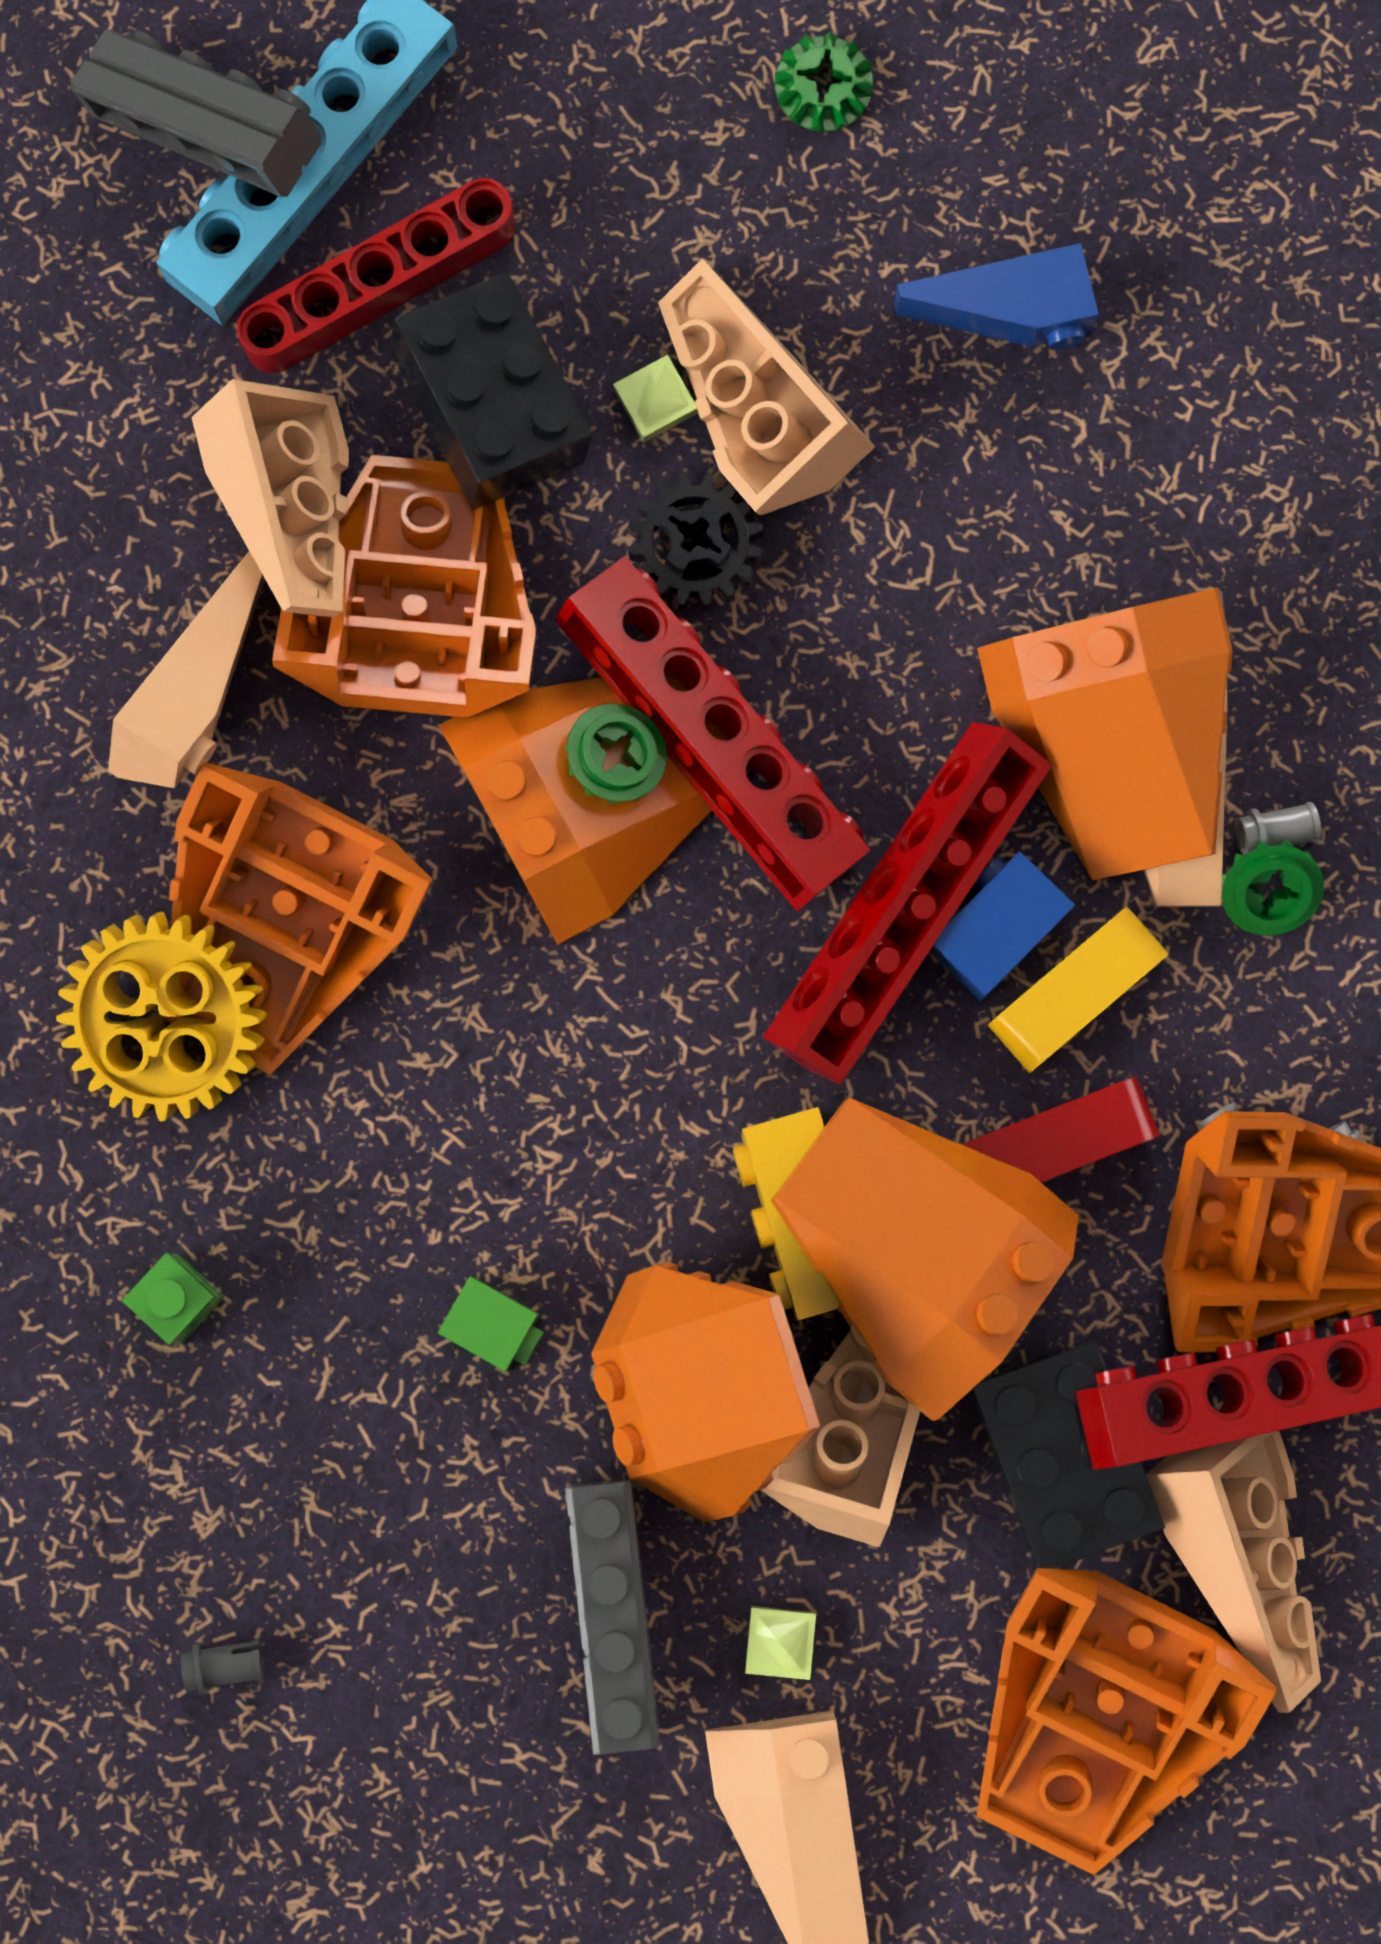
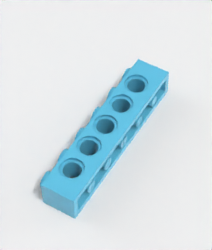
(384, 92)

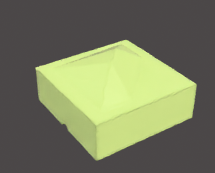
(655, 398)
(780, 1642)

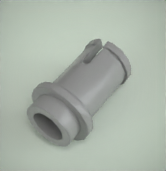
(1294, 824)

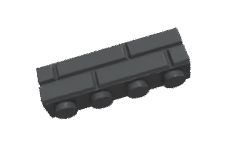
(198, 111)
(612, 1616)

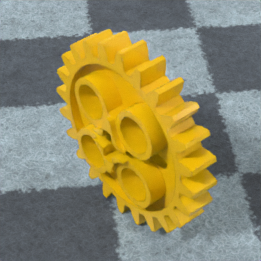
(156, 961)

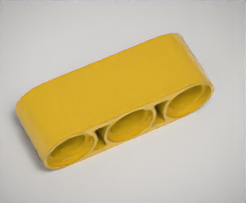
(1078, 989)

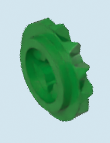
(843, 102)
(643, 753)
(1285, 907)

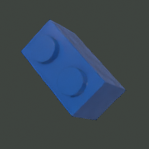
(1000, 924)

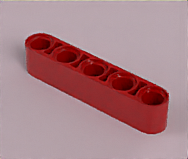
(390, 248)
(1073, 1132)

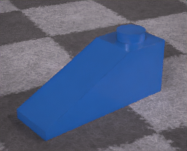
(1013, 300)

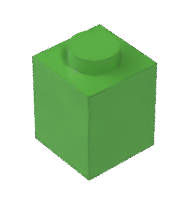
(173, 1299)
(492, 1325)

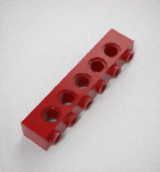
(714, 767)
(907, 901)
(1123, 1434)

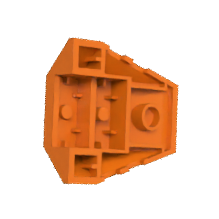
(428, 601)
(1128, 722)
(570, 846)
(296, 892)
(1271, 1230)
(925, 1248)
(701, 1388)
(1107, 1714)

